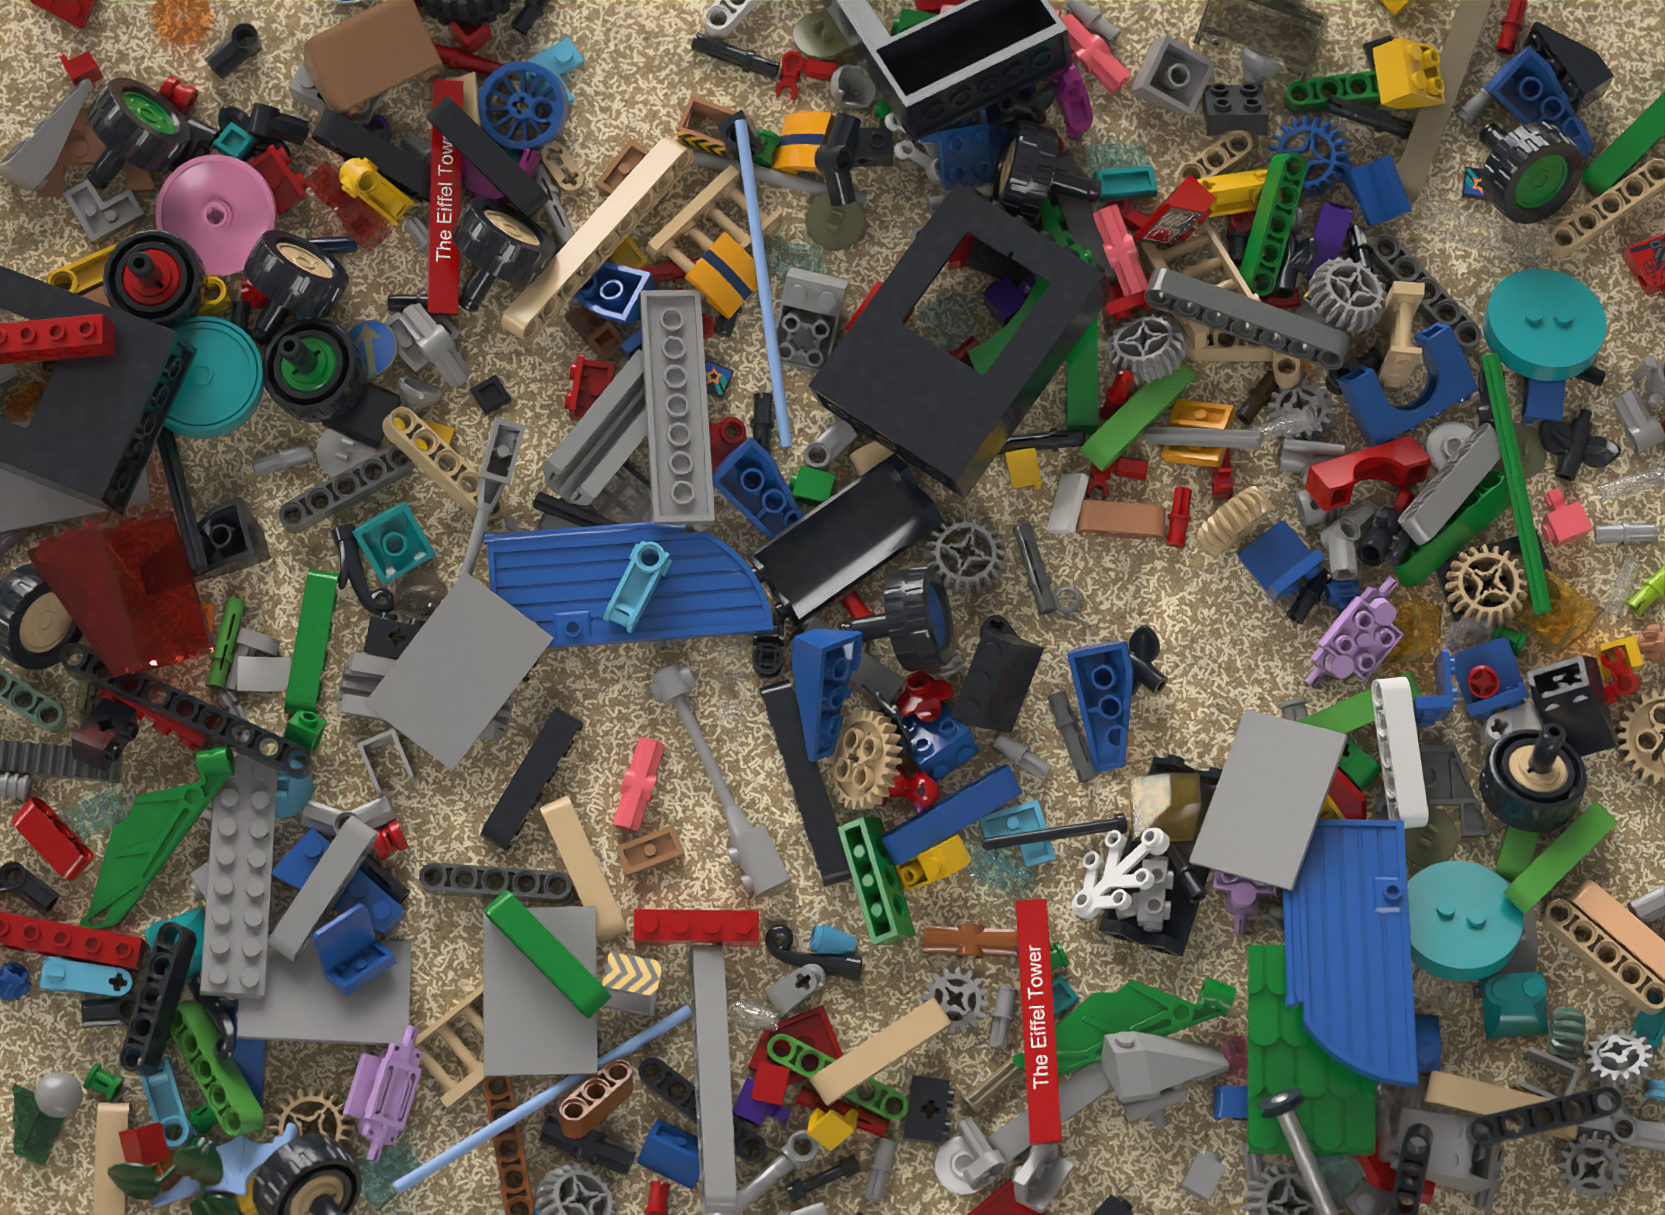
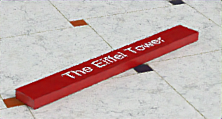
(444, 211)
(1038, 1022)

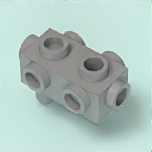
(1150, 903)

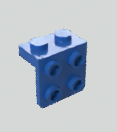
(963, 153)
(1280, 561)
(1501, 659)
(1437, 708)
(940, 743)
(350, 951)

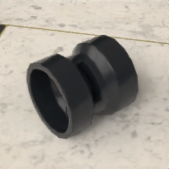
(768, 665)

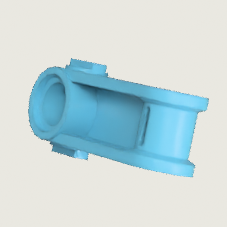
(637, 585)
(83, 978)
(167, 1104)

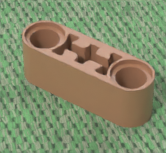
(1121, 520)

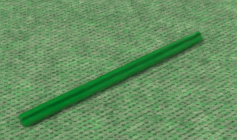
(1516, 484)

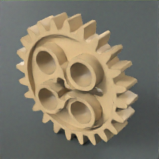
(1642, 724)
(864, 760)

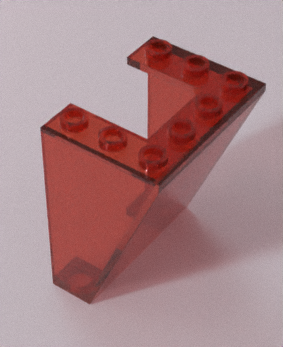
(128, 591)

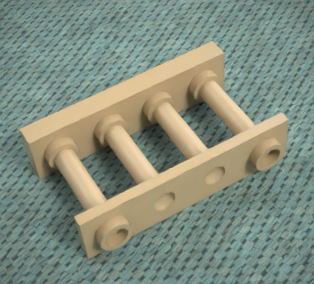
(706, 205)
(1208, 236)
(1397, 323)
(452, 1090)

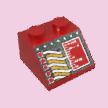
(1177, 214)

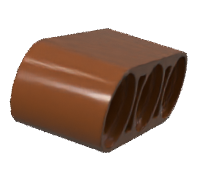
(596, 1099)

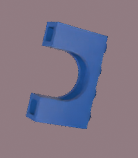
(1447, 383)

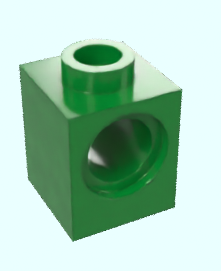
(811, 486)
(305, 730)

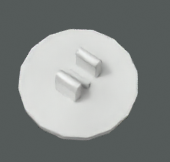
(340, 453)

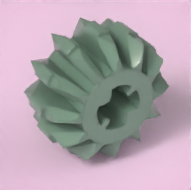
(1566, 1033)

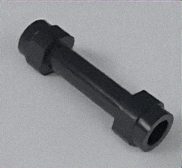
(847, 1167)

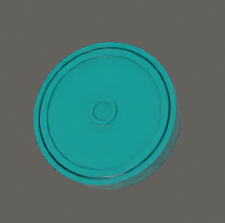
(1544, 324)
(221, 382)
(1461, 921)

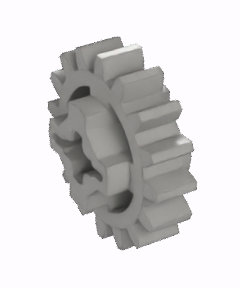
(1303, 396)
(969, 988)
(1618, 1059)
(1602, 1176)

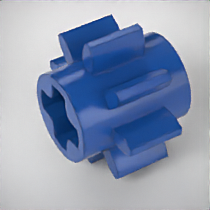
(1341, 593)
(13, 981)

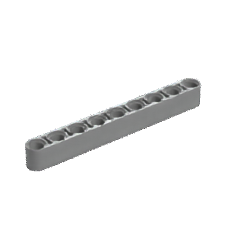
(712, 1079)

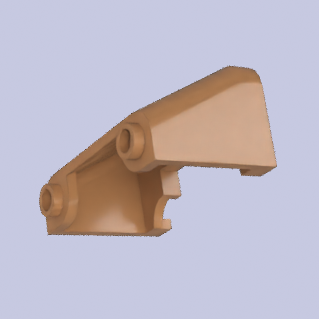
(370, 56)

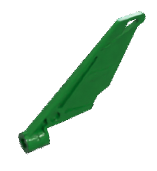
(151, 835)
(1131, 1009)

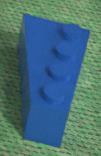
(303, 859)

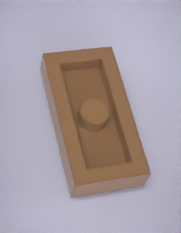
(621, 166)
(650, 850)

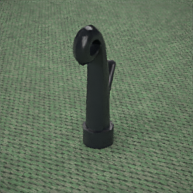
(352, 568)
(839, 966)
(216, 1007)

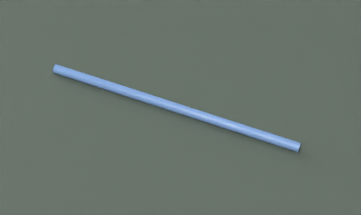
(763, 283)
(538, 1102)

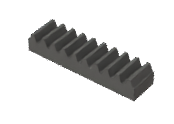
(52, 762)

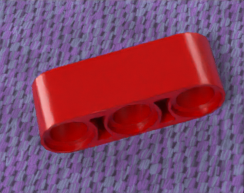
(52, 838)

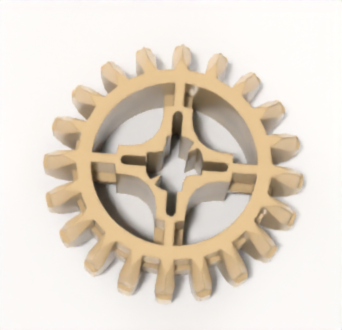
(1234, 520)
(1496, 590)
(320, 1116)

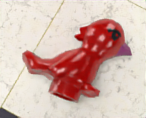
(918, 789)

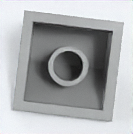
(1172, 76)

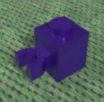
(1005, 299)
(756, 1111)

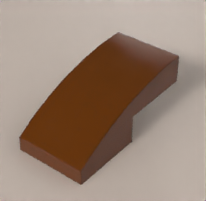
(596, 332)

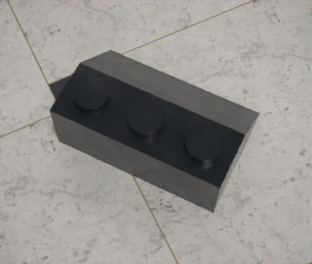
(997, 681)

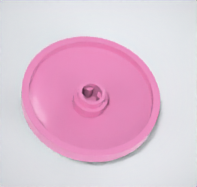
(217, 209)

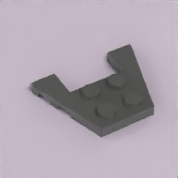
(1446, 785)

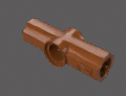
(970, 940)

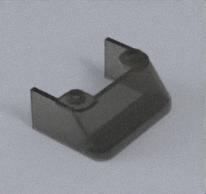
(1268, 26)

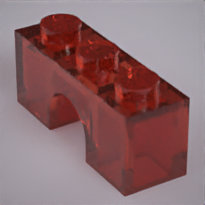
(357, 216)

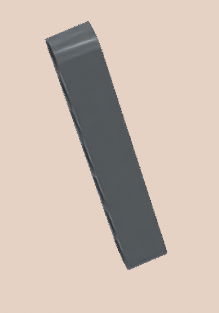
(1247, 318)

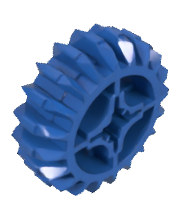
(1312, 143)

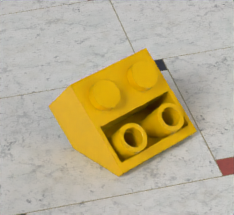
(1408, 74)

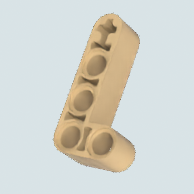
(1243, 351)

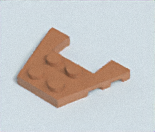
(84, 149)

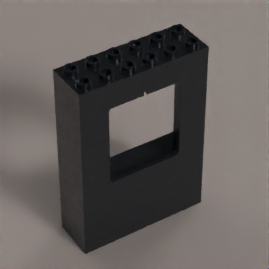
(955, 58)
(923, 398)
(96, 410)

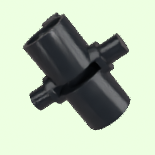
(1382, 537)

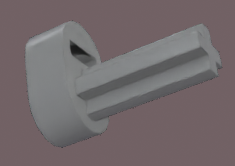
(249, 644)
(989, 1162)

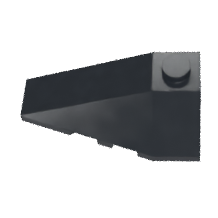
(230, 539)

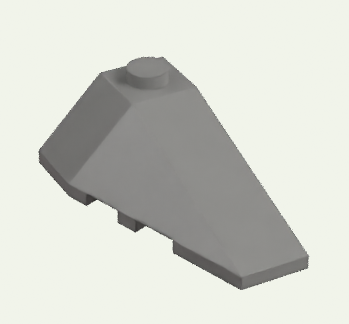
(36, 156)
(1146, 1064)

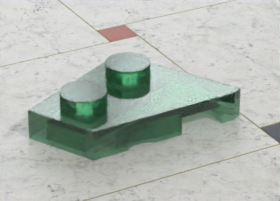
(34, 1130)

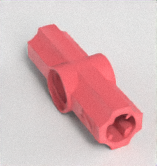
(1095, 55)
(1120, 250)
(638, 785)

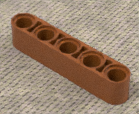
(512, 1164)

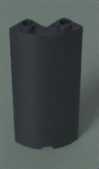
(844, 540)
(1182, 914)

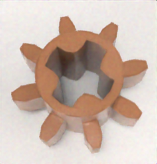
(1652, 643)

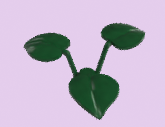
(198, 1161)

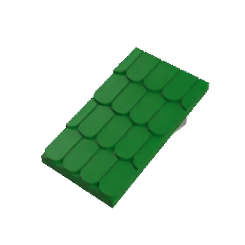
(1283, 1056)

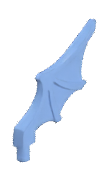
(240, 1163)

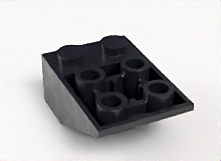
(1582, 68)
(1575, 698)

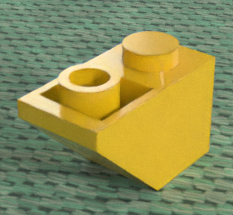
(934, 863)

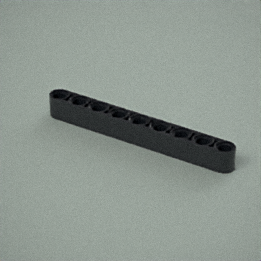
(197, 721)

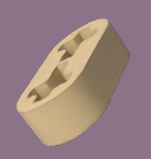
(568, 164)

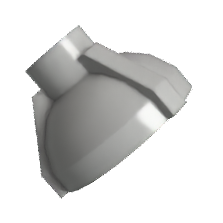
(1258, 65)
(417, 394)

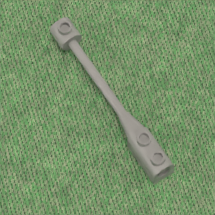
(493, 476)
(750, 845)

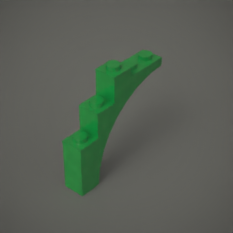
(987, 352)

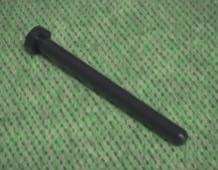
(1118, 823)

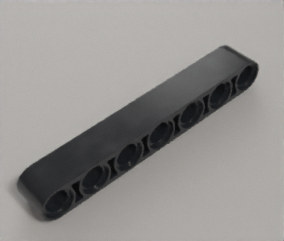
(806, 782)

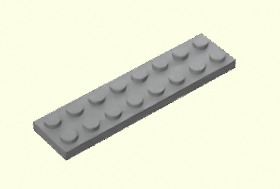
(676, 407)
(239, 883)

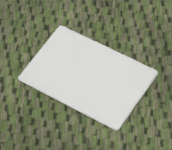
(263, 673)

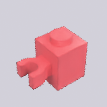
(1564, 521)

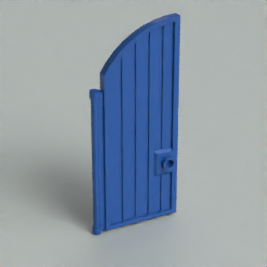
(572, 573)
(1354, 948)

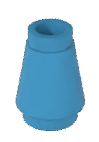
(831, 941)

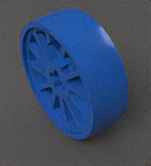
(558, 116)

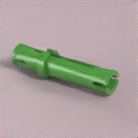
(216, 677)

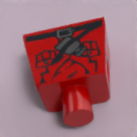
(1647, 263)

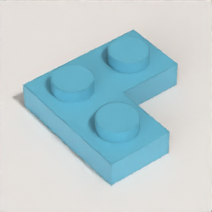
(560, 60)
(1017, 820)

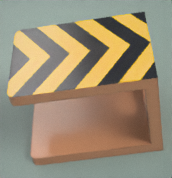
(696, 139)

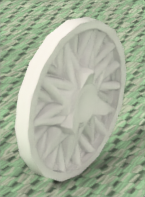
(1442, 442)
(951, 1163)

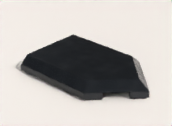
(366, 417)

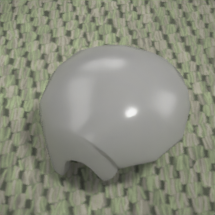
(845, 80)
(59, 1094)

